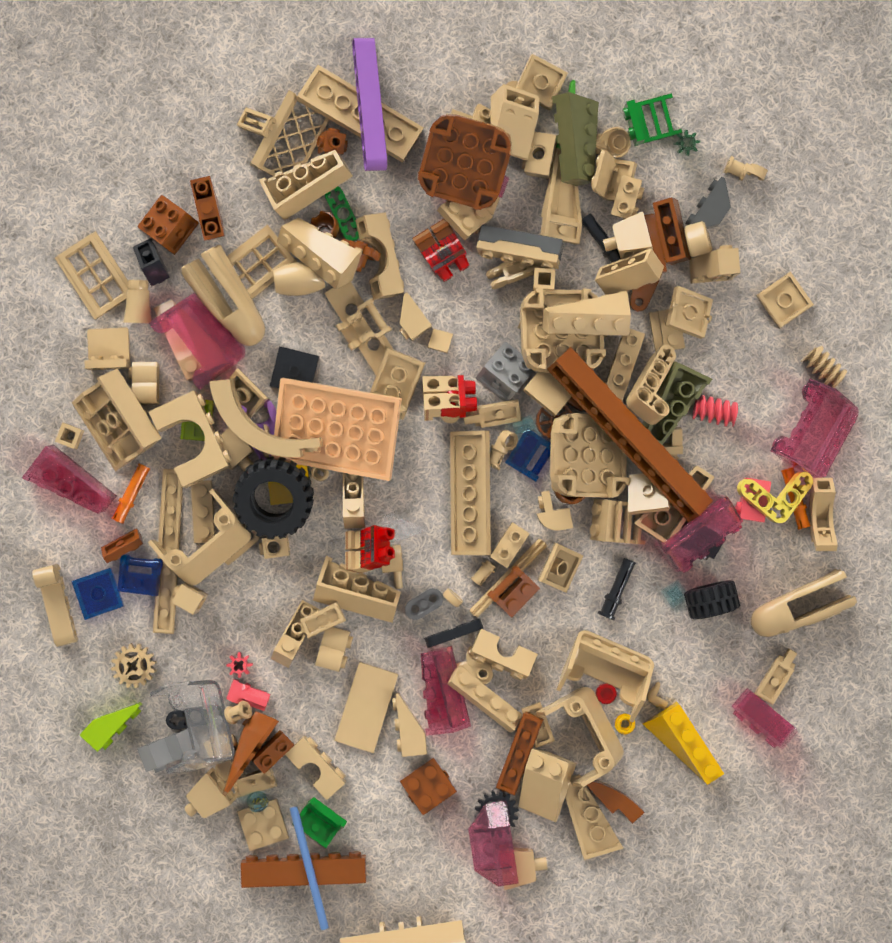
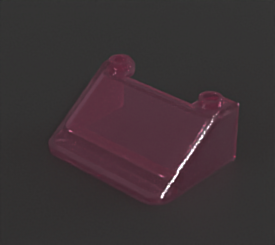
(204, 336)

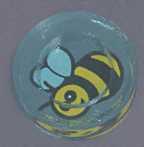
(257, 801)

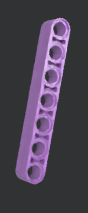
(369, 104)

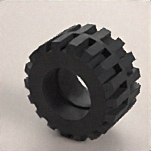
(712, 599)

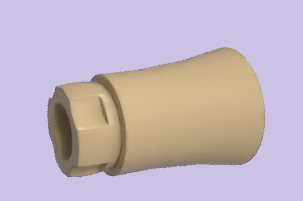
(137, 302)

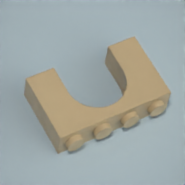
(213, 457)

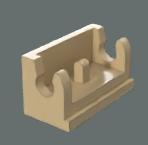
(254, 782)

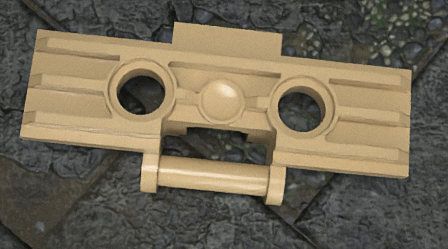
(355, 326)

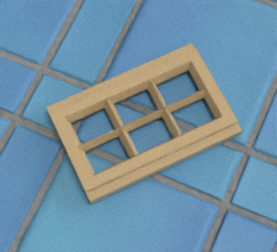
(251, 245)
(78, 284)

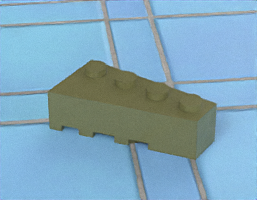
(577, 137)

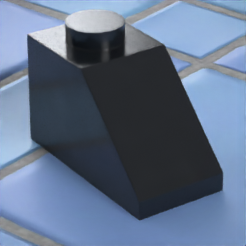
(151, 262)

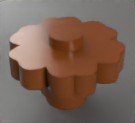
(367, 253)

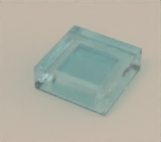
(525, 425)
(674, 593)

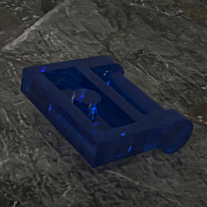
(525, 450)
(139, 582)

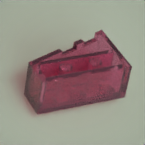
(764, 719)

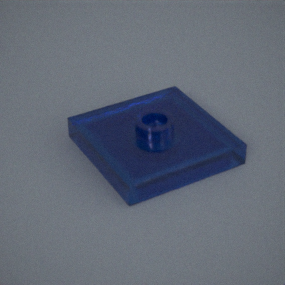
(97, 593)

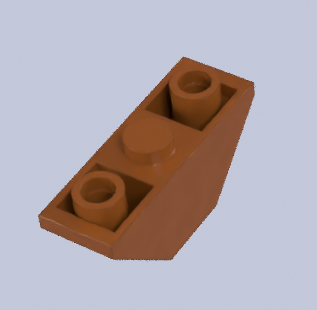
(207, 208)

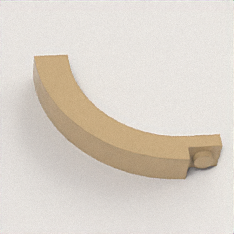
(234, 416)

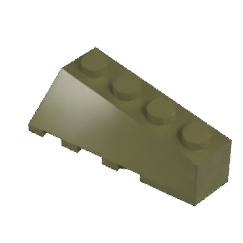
(679, 391)

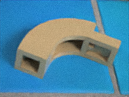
(821, 514)

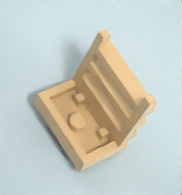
(607, 522)

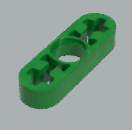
(331, 202)

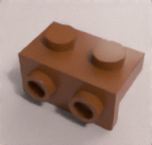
(272, 751)

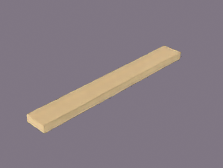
(169, 540)

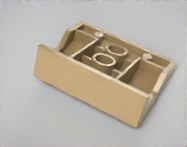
(116, 419)

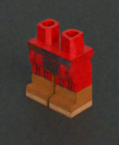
(446, 254)

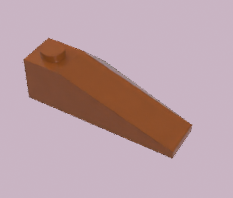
(252, 737)

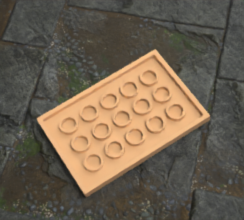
(354, 427)

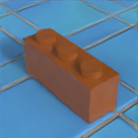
(671, 231)

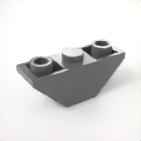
(714, 207)

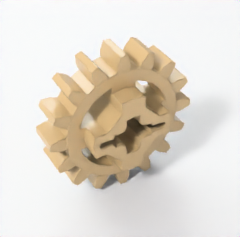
(126, 660)

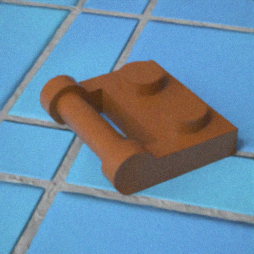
(517, 595)

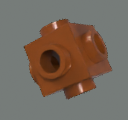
(325, 143)

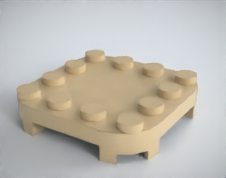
(544, 348)
(585, 459)

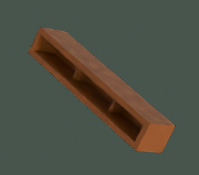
(291, 871)

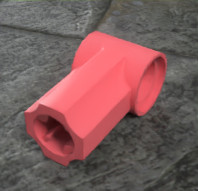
(243, 692)

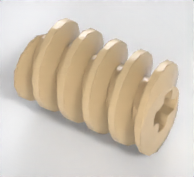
(824, 366)

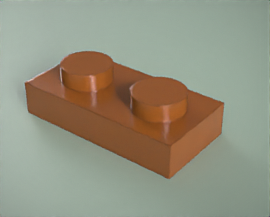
(121, 546)

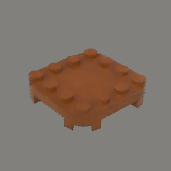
(465, 161)

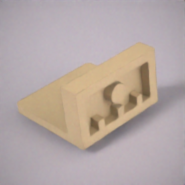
(108, 349)

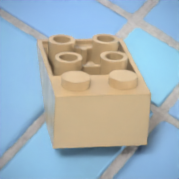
(517, 115)

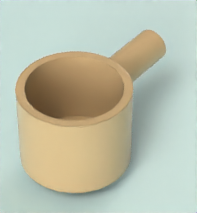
(395, 566)

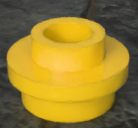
(624, 730)

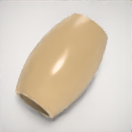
(296, 280)

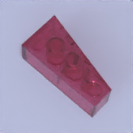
(69, 480)

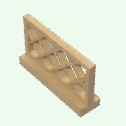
(282, 117)

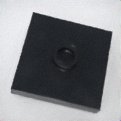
(294, 365)

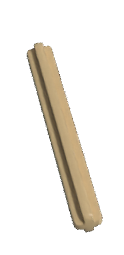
(522, 563)

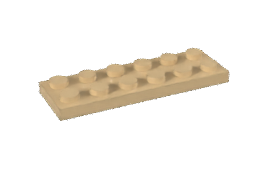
(339, 103)
(470, 492)

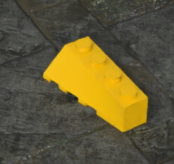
(681, 737)

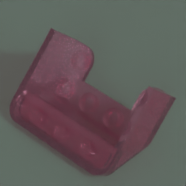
(819, 431)
(700, 535)

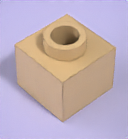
(62, 436)

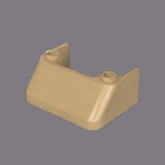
(214, 552)
(610, 664)
(585, 704)

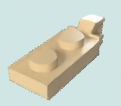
(494, 414)
(776, 677)

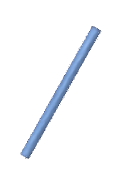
(309, 868)

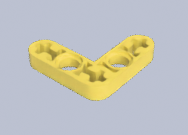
(780, 502)

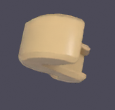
(698, 239)

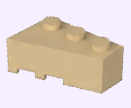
(715, 266)

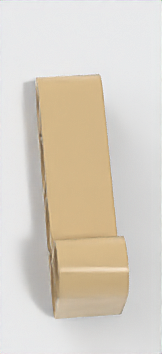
(643, 395)
(56, 604)

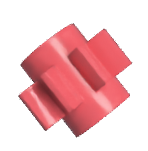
(238, 659)

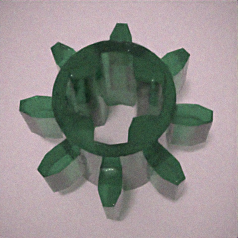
(692, 142)

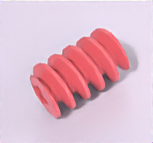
(715, 410)

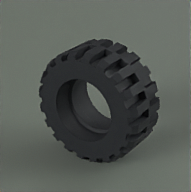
(261, 520)

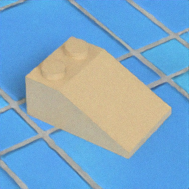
(545, 783)

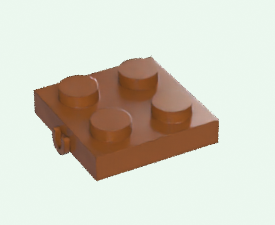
(428, 786)

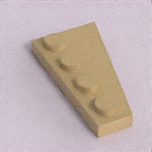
(589, 822)

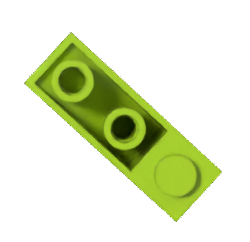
(103, 728)

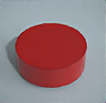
(606, 693)

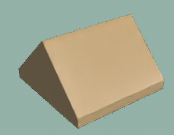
(248, 393)
(560, 567)

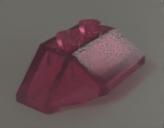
(493, 845)

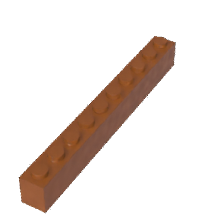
(630, 435)

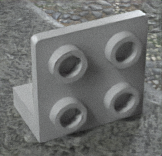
(504, 372)

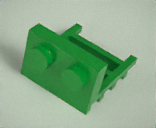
(637, 125)
(320, 822)

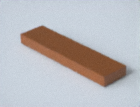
(519, 753)

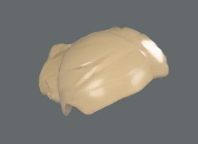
(617, 139)

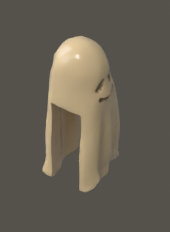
(245, 322)
(775, 616)

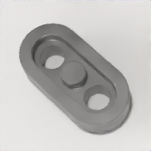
(424, 603)

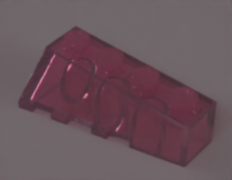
(445, 706)

